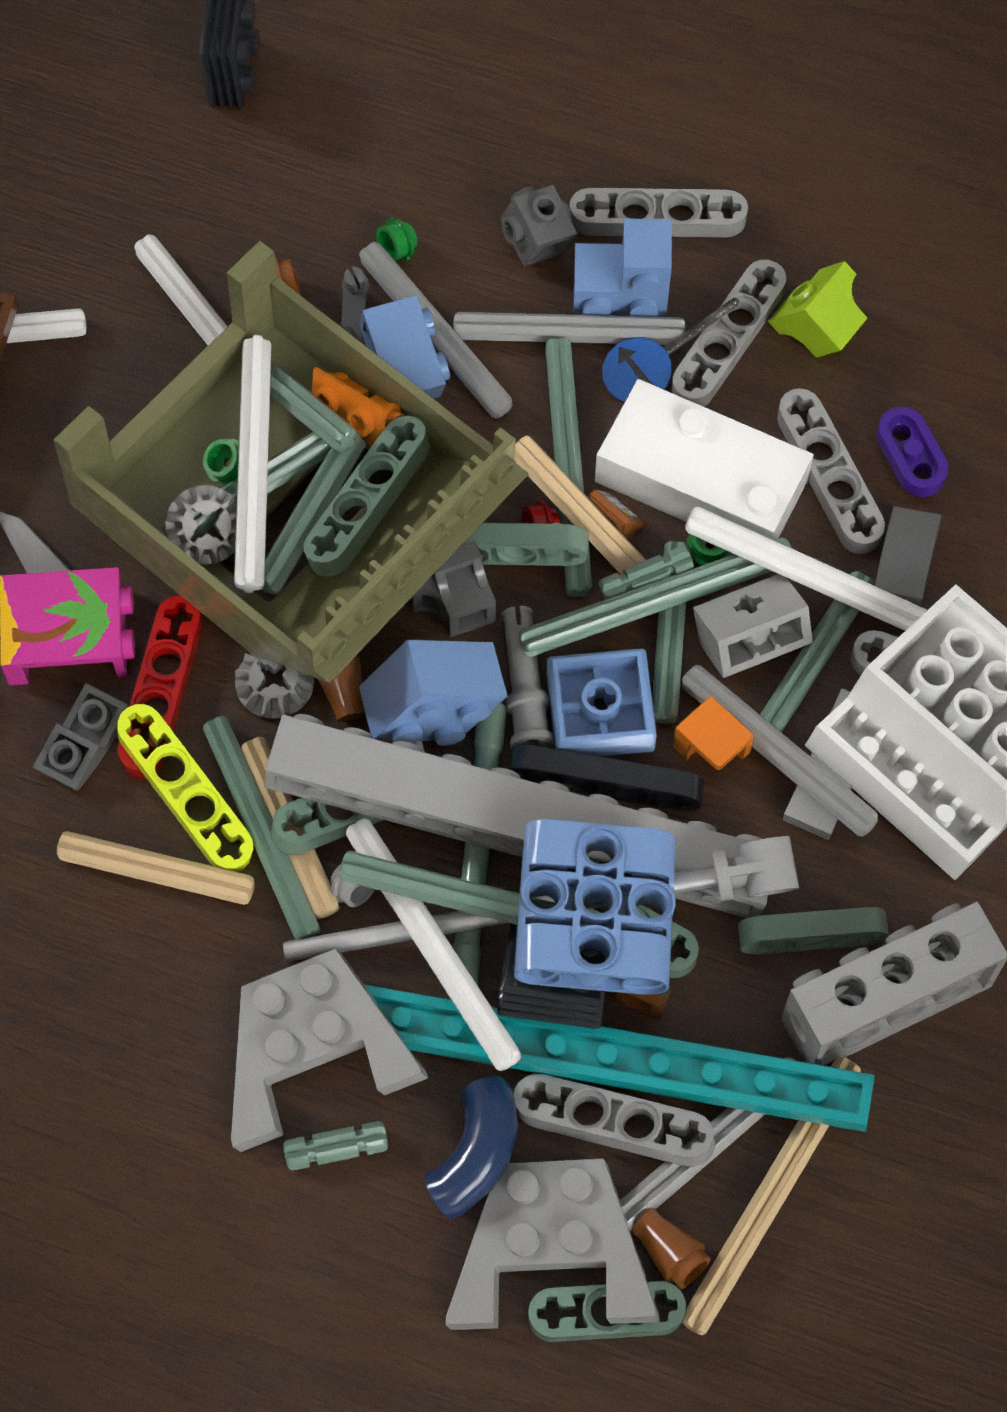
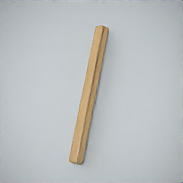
(756, 1219)

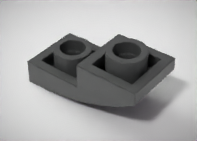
(908, 553)
(83, 739)

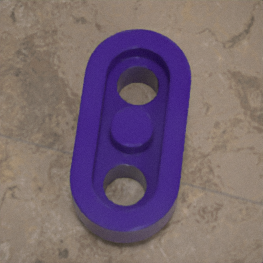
(913, 455)

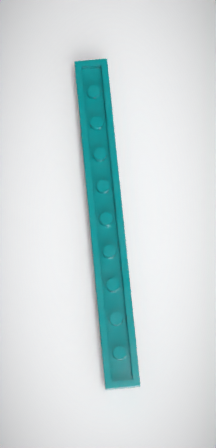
(642, 1063)

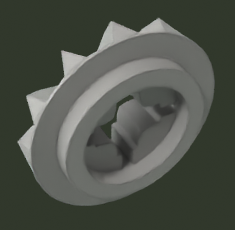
(181, 525)
(274, 700)

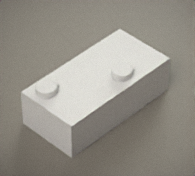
(693, 457)

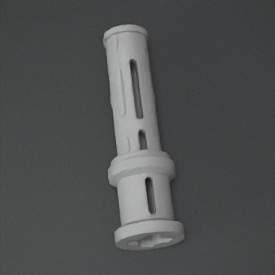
(527, 701)

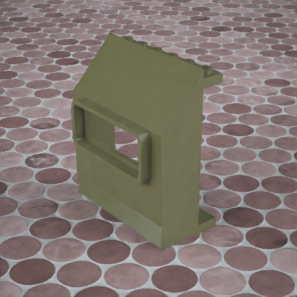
(315, 619)

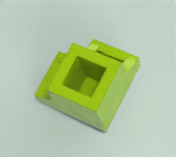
(821, 311)

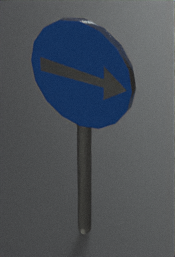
(648, 360)

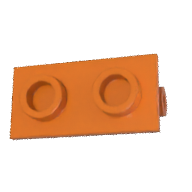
(353, 403)

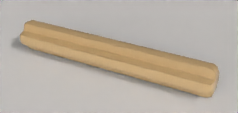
(575, 505)
(306, 865)
(155, 867)

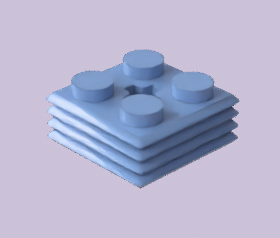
(623, 684)

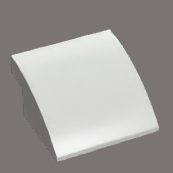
(930, 732)

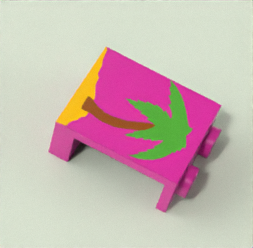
(64, 621)

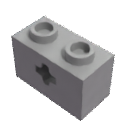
(753, 625)

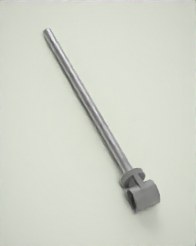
(762, 868)

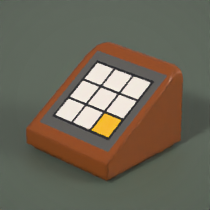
(618, 513)

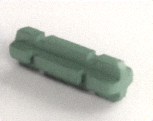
(647, 572)
(335, 1145)

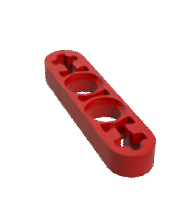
(166, 687)

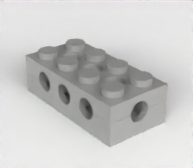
(893, 985)

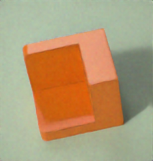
(713, 735)

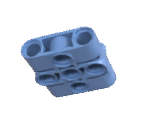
(633, 945)

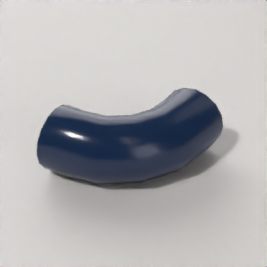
(481, 1152)

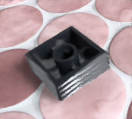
(226, 51)
(548, 1003)

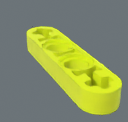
(189, 785)

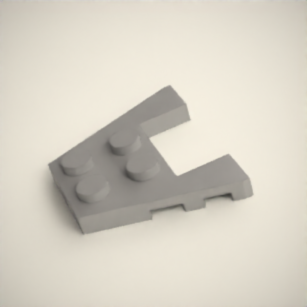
(302, 1022)
(552, 1220)

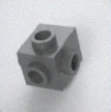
(537, 224)

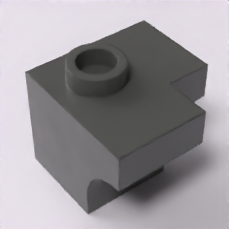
(458, 592)

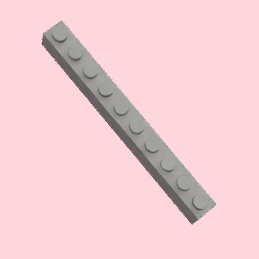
(468, 801)

